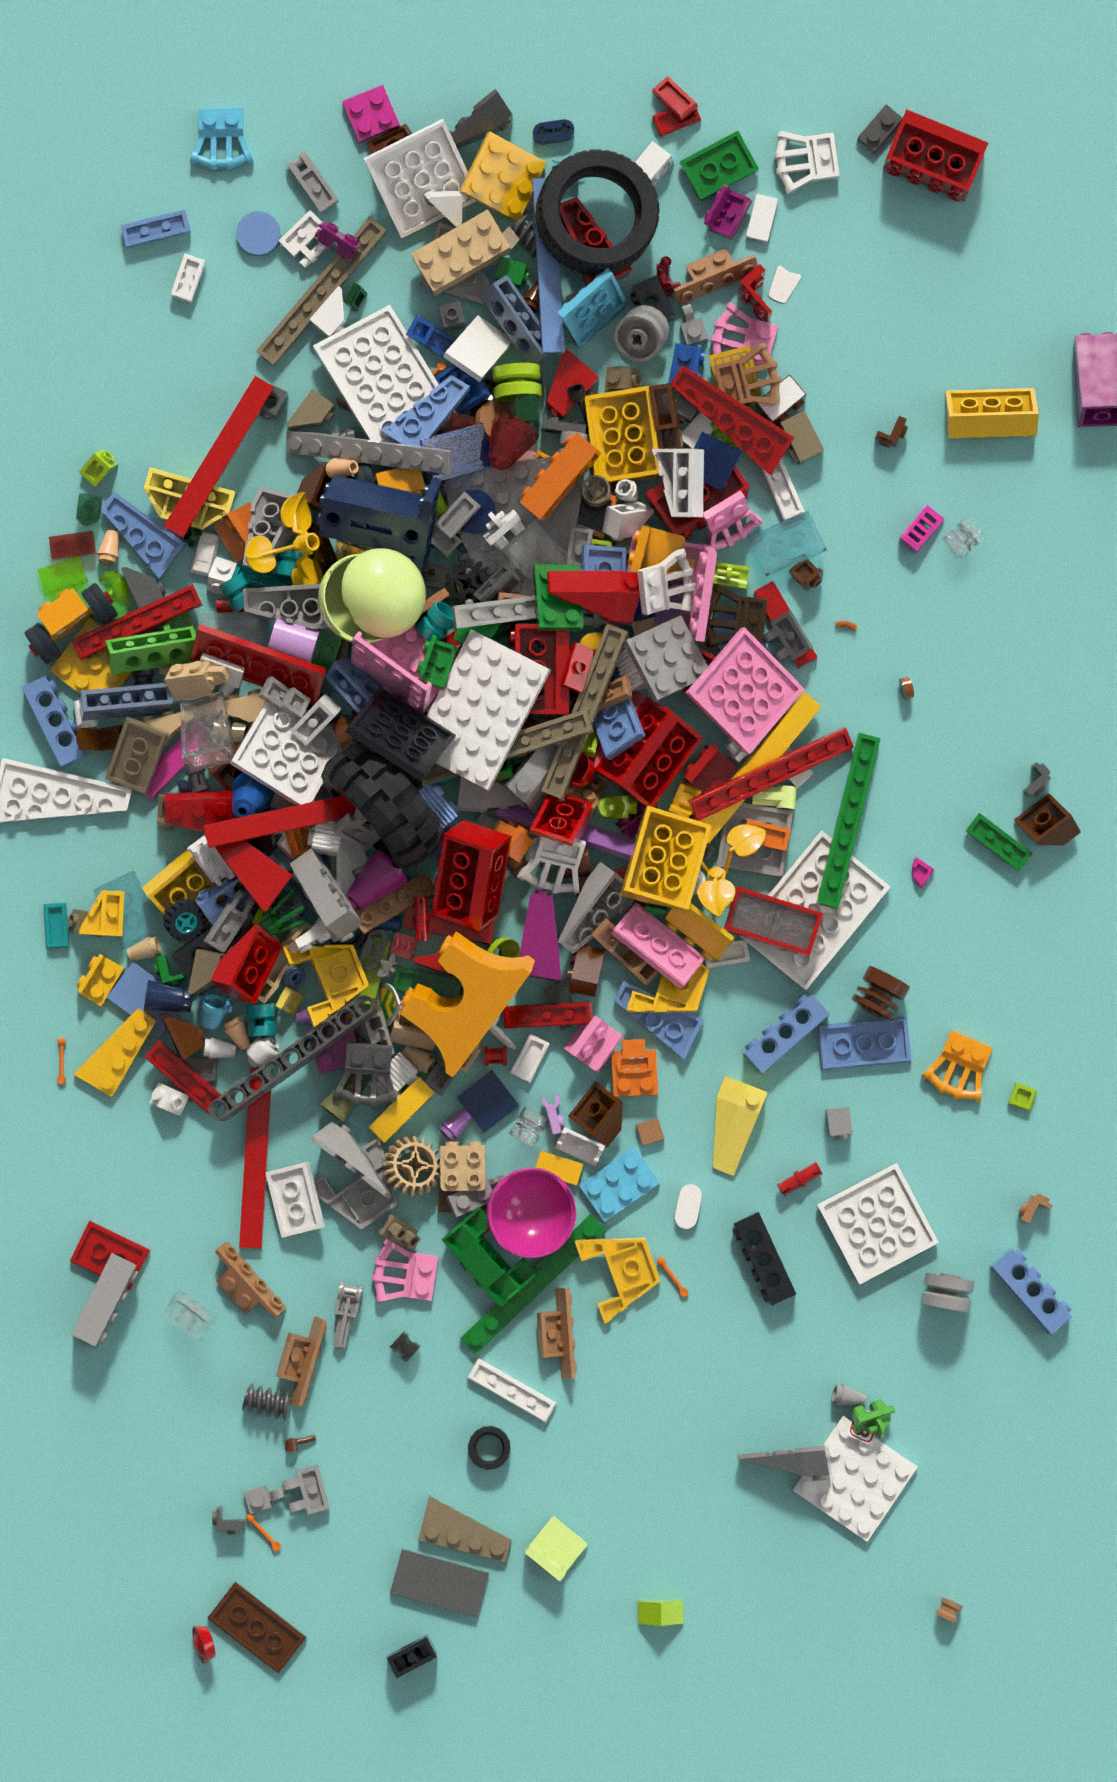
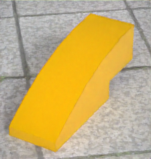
(401, 1111)

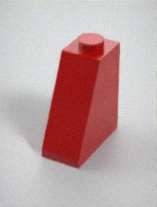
(569, 372)

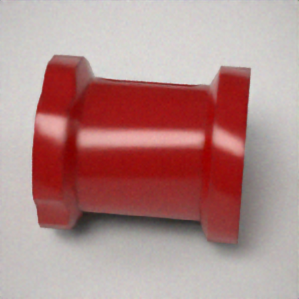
(495, 1056)

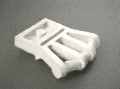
(820, 155)
(654, 584)
(558, 854)

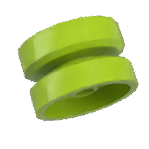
(516, 380)

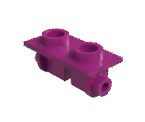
(345, 243)
(630, 825)

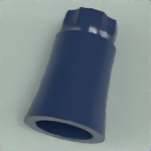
(167, 998)

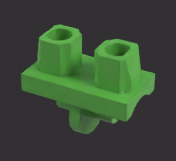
(873, 1422)

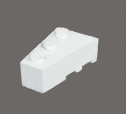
(683, 480)

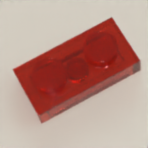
(72, 545)

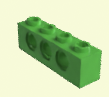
(150, 650)

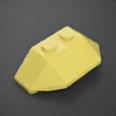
(167, 488)

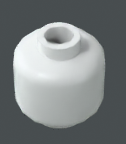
(262, 1051)

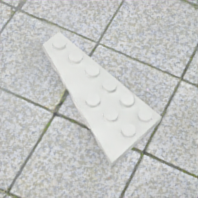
(43, 793)

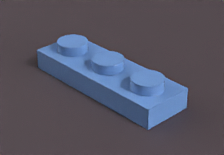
(155, 228)

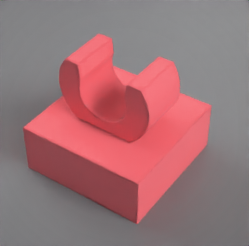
(403, 945)

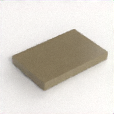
(136, 755)

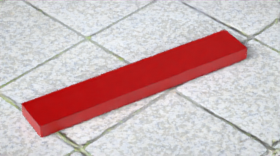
(138, 621)

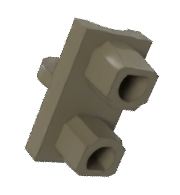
(399, 1232)

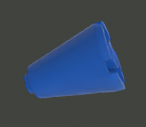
(249, 796)

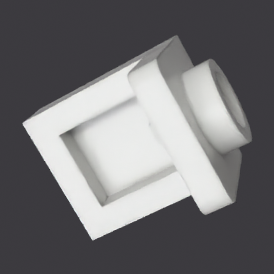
(220, 572)
(169, 1099)

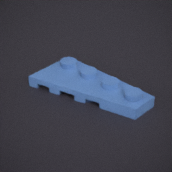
(427, 414)
(146, 536)
(673, 1029)

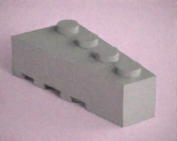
(325, 894)
(104, 1300)

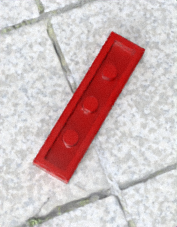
(776, 607)
(547, 1015)
(182, 1075)

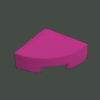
(921, 871)

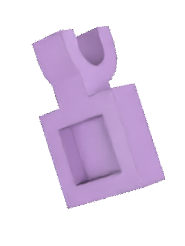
(556, 1121)

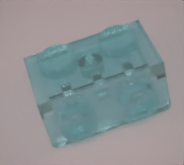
(295, 901)

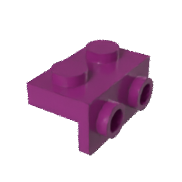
(727, 212)

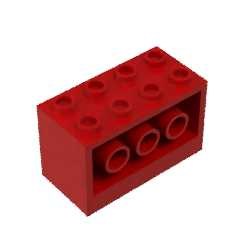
(942, 143)
(685, 525)
(554, 656)
(653, 762)
(470, 875)

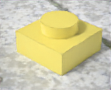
(289, 1001)

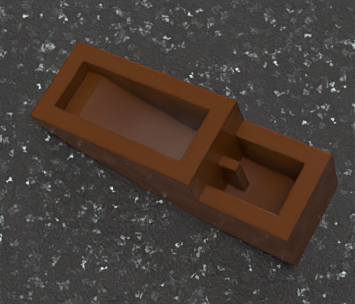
(666, 417)

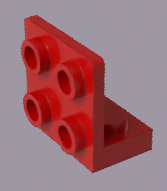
(747, 293)

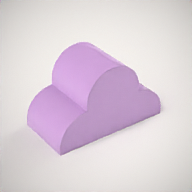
(294, 640)

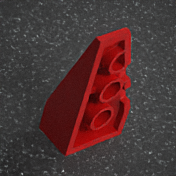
(602, 592)

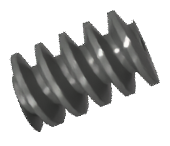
(525, 234)
(266, 1401)

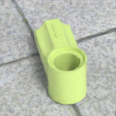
(779, 797)

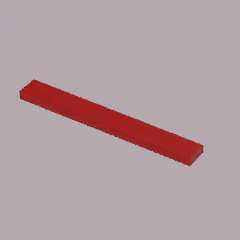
(219, 457)
(770, 774)
(277, 821)
(254, 1170)

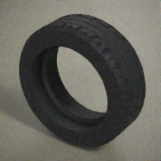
(612, 167)

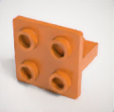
(234, 530)

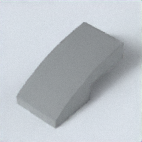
(284, 698)

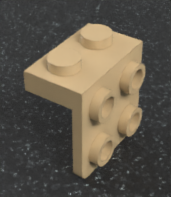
(463, 1166)

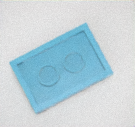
(619, 1184)

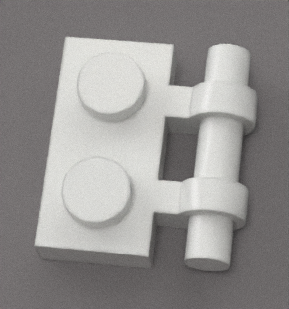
(300, 236)

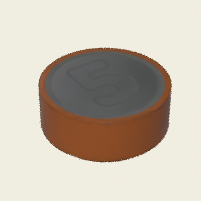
(906, 688)

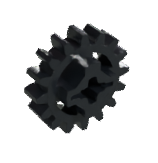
(460, 578)

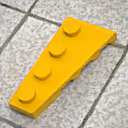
(115, 1056)

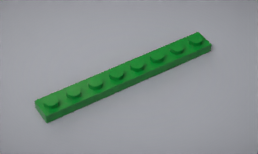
(848, 821)
(547, 1271)

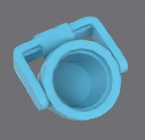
(213, 1009)

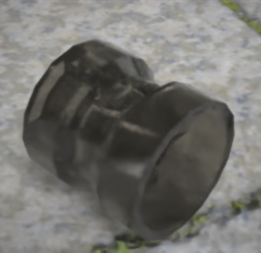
(404, 1346)

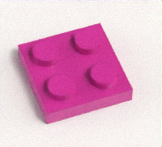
(371, 114)

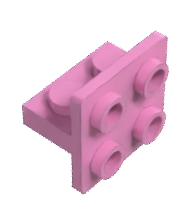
(593, 1043)

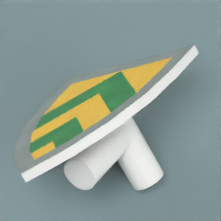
(388, 1002)

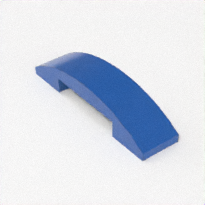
(430, 336)

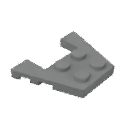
(359, 1200)

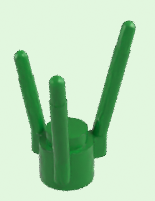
(273, 924)

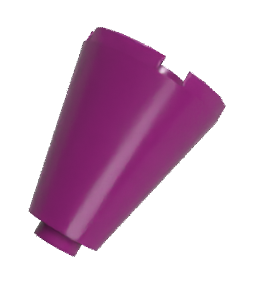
(375, 881)

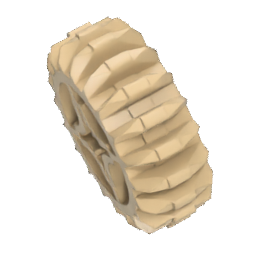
(403, 1166)

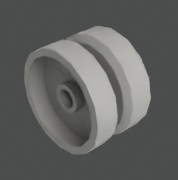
(641, 333)
(947, 1292)

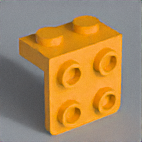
(654, 547)

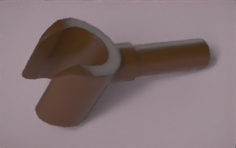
(292, 1443)

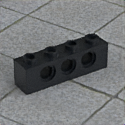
(183, 955)
(784, 1288)

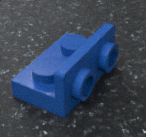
(688, 356)

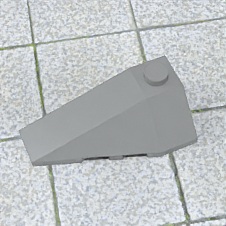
(267, 519)

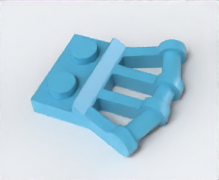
(216, 125)

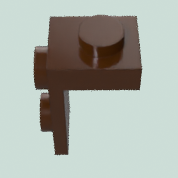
(98, 739)

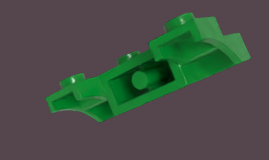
(484, 1262)

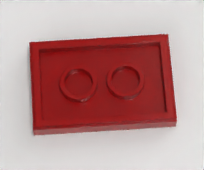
(99, 1243)

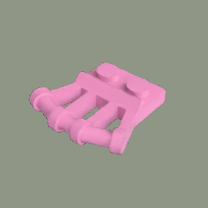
(755, 334)
(728, 513)
(419, 1275)

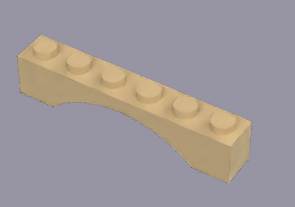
(242, 708)

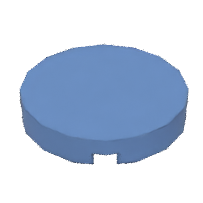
(258, 233)

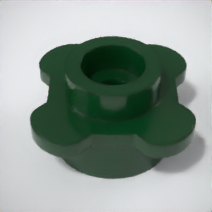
(192, 536)

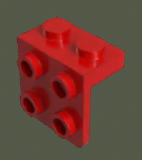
(710, 770)

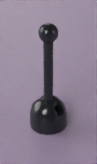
(577, 395)

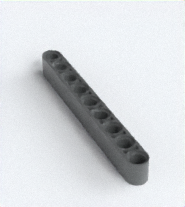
(304, 1057)

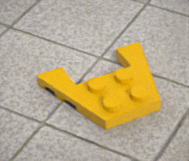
(338, 974)
(670, 997)
(630, 1268)

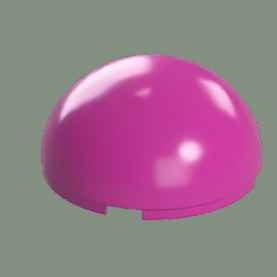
(531, 1212)

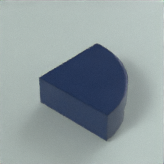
(183, 786)

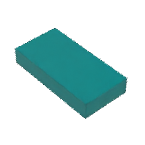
(56, 925)

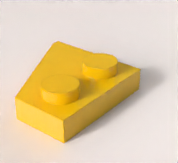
(105, 915)

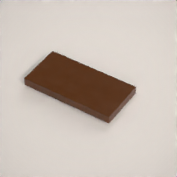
(257, 1627)

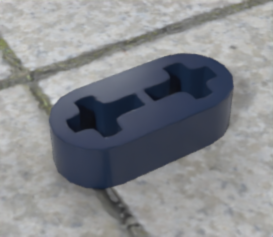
(553, 126)

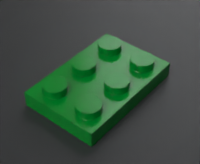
(719, 165)
(553, 612)

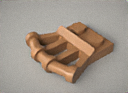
(734, 381)

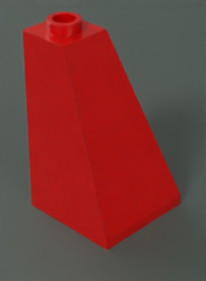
(256, 872)

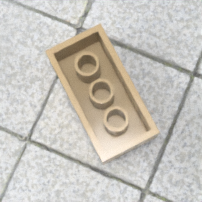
(461, 253)

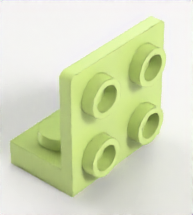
(556, 1548)

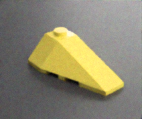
(734, 1120)

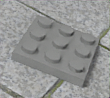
(666, 658)
(765, 859)

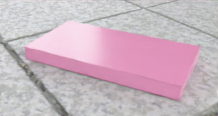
(658, 945)

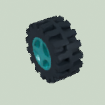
(188, 926)

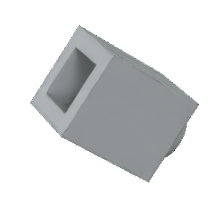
(839, 1122)

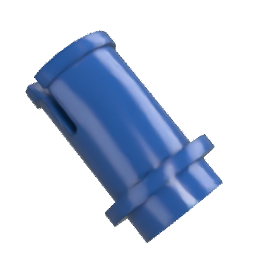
(392, 924)

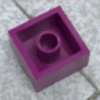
(335, 1056)

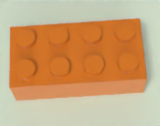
(560, 477)

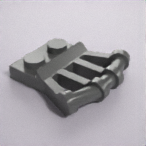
(371, 1060)

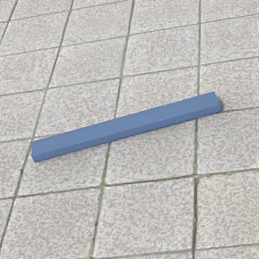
(549, 290)

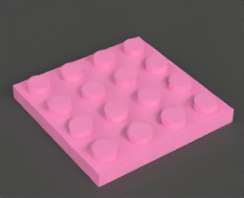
(745, 690)

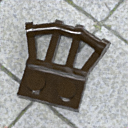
(749, 614)

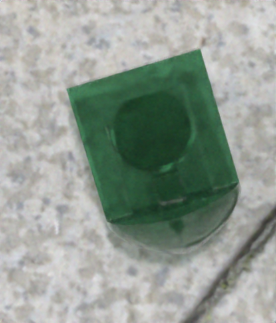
(88, 509)

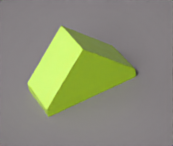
(660, 1612)

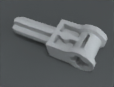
(347, 1307)

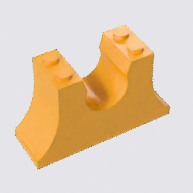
(462, 1021)

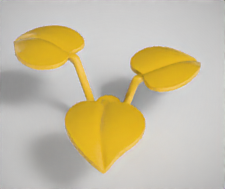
(295, 515)
(718, 891)

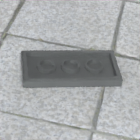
(439, 1582)

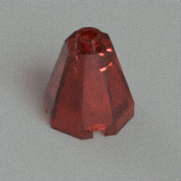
(509, 440)

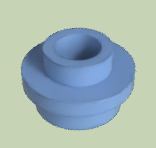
(298, 976)

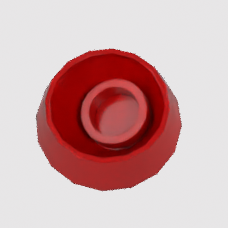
(203, 1643)

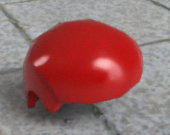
(583, 773)

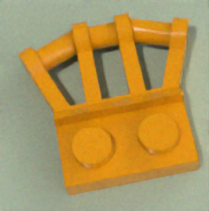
(963, 1052)

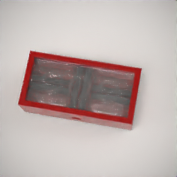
(773, 921)

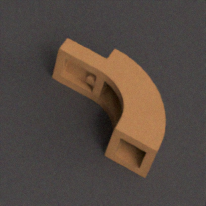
(623, 954)

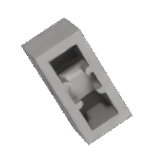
(374, 1031)

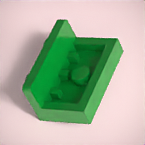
(436, 662)

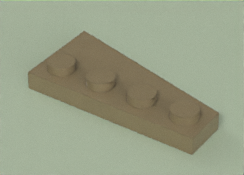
(454, 1530)

